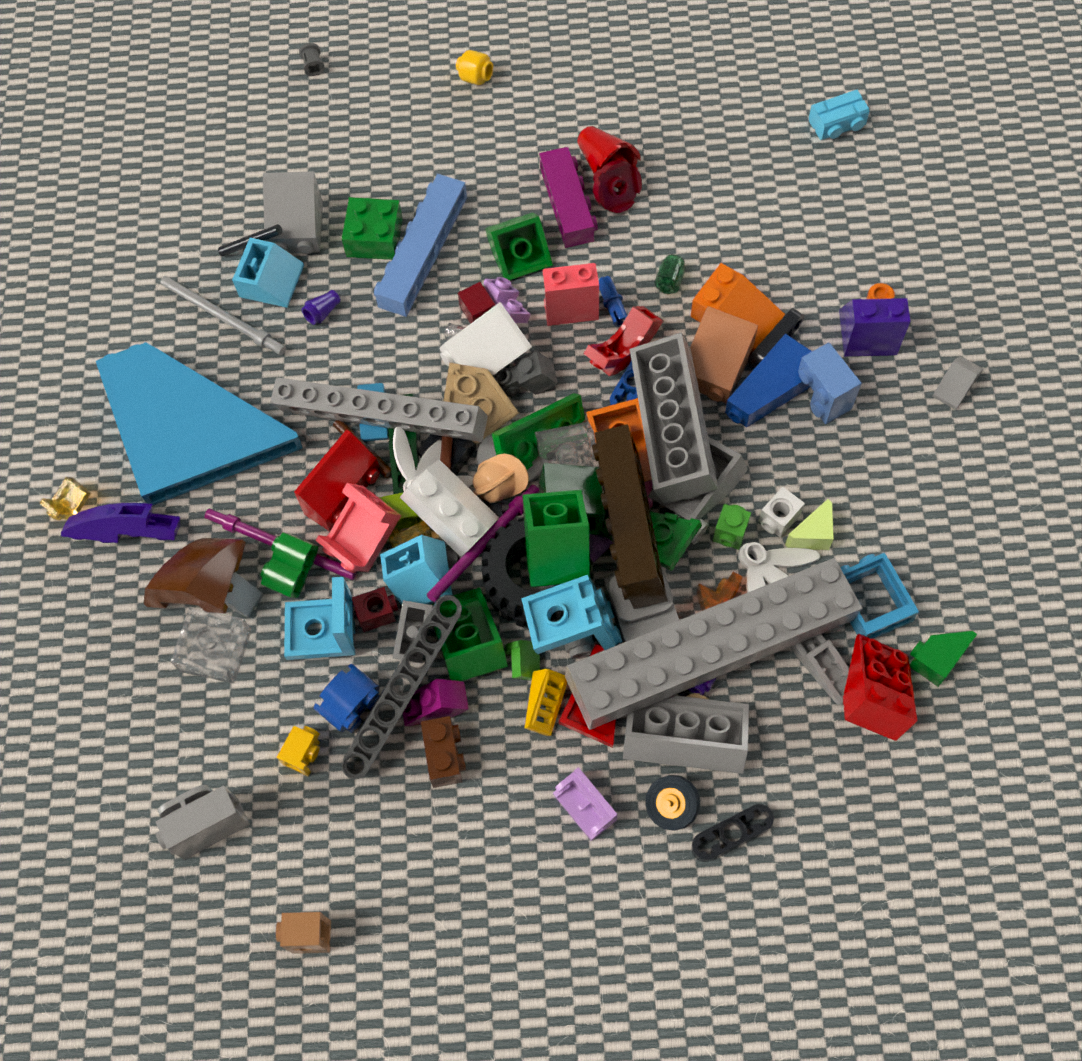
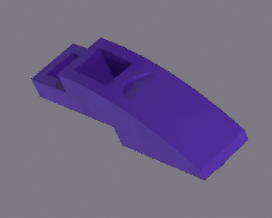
(110, 521)

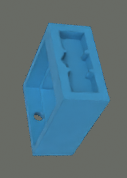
(906, 609)

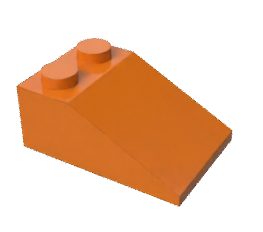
(737, 296)
(619, 415)

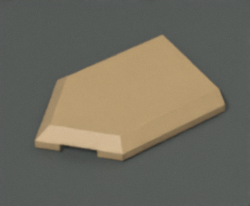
(479, 388)

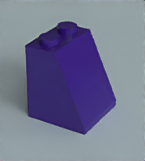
(874, 326)

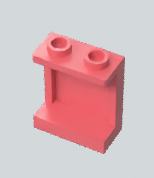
(571, 294)
(360, 529)

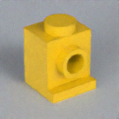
(300, 749)

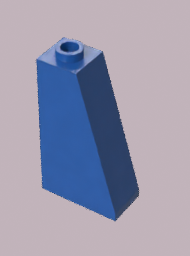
(769, 384)

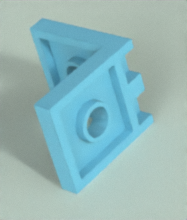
(584, 615)
(336, 621)

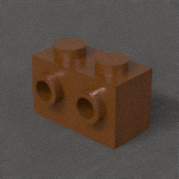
(441, 751)

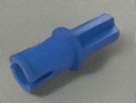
(612, 300)

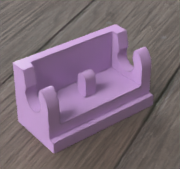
(585, 804)

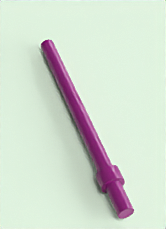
(515, 509)
(233, 524)

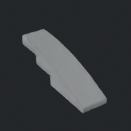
(824, 665)

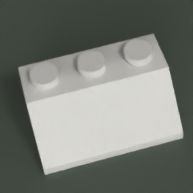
(449, 507)

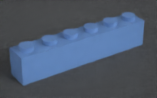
(421, 245)

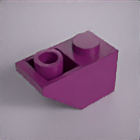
(435, 701)

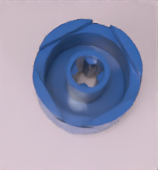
(347, 699)

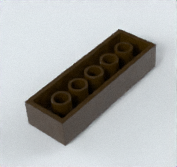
(629, 518)

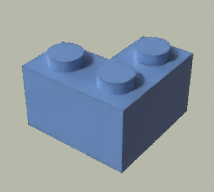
(832, 383)

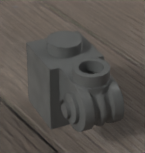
(531, 371)

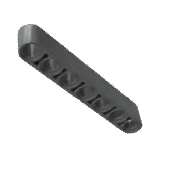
(400, 700)

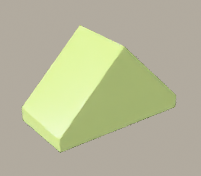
(815, 530)

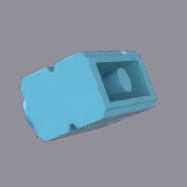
(839, 115)

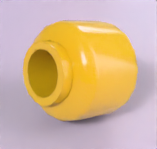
(474, 67)

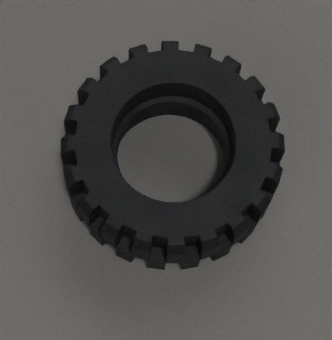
(497, 563)

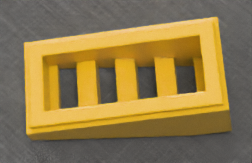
(555, 691)

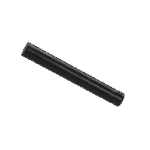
(241, 243)

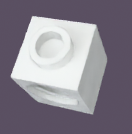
(786, 503)

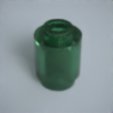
(670, 274)

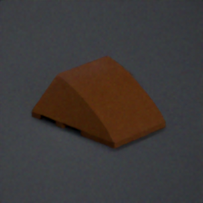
(197, 575)

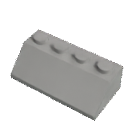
(689, 734)

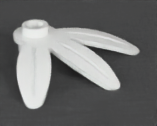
(406, 463)
(765, 562)

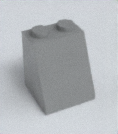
(295, 205)

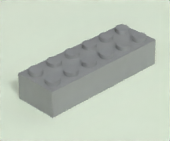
(673, 419)

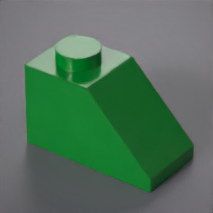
(940, 654)

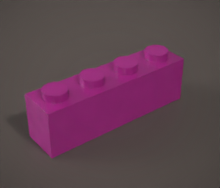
(567, 197)

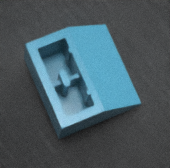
(267, 273)
(415, 568)

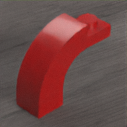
(614, 353)

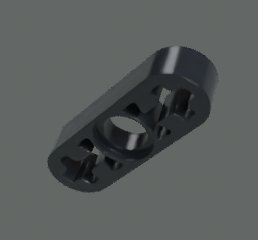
(787, 325)
(748, 815)

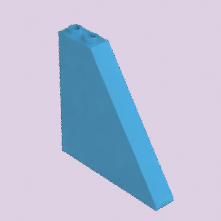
(183, 426)

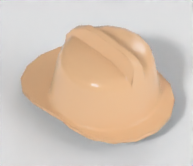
(500, 478)

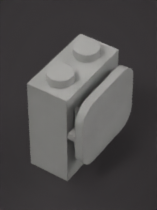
(642, 620)
(199, 820)

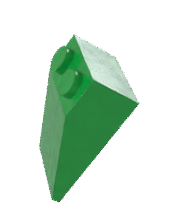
(474, 641)

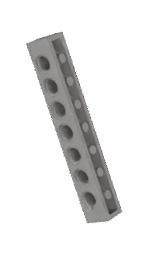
(380, 409)

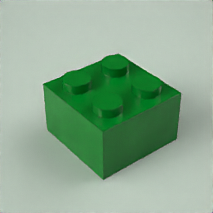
(372, 228)

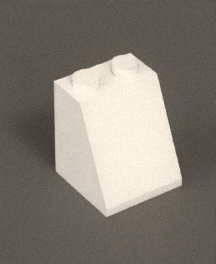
(487, 342)

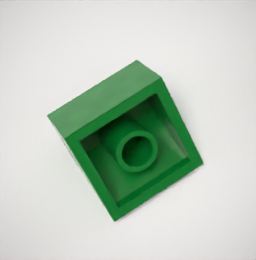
(519, 246)

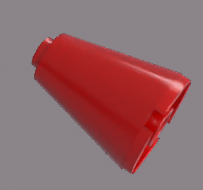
(603, 148)

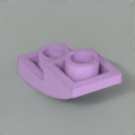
(502, 291)

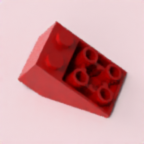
(879, 689)

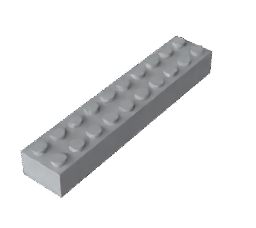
(711, 643)

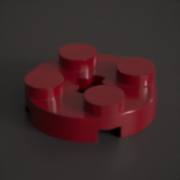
(605, 181)

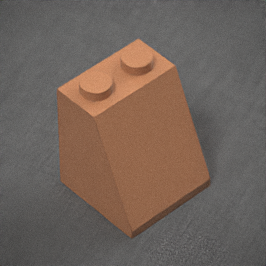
(721, 352)

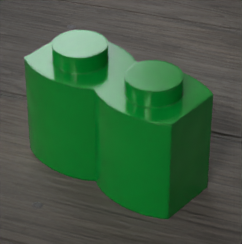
(289, 565)

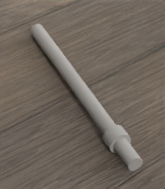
(259, 337)

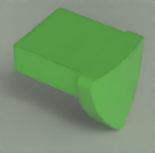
(523, 659)

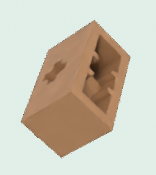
(304, 932)

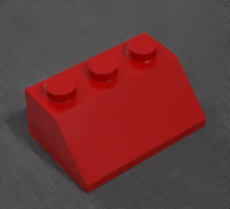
(322, 489)

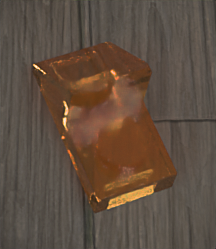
(725, 591)

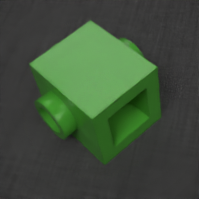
(731, 526)

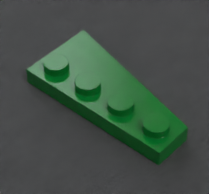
(519, 437)
(671, 535)

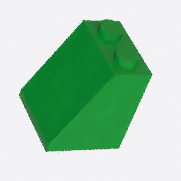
(556, 537)

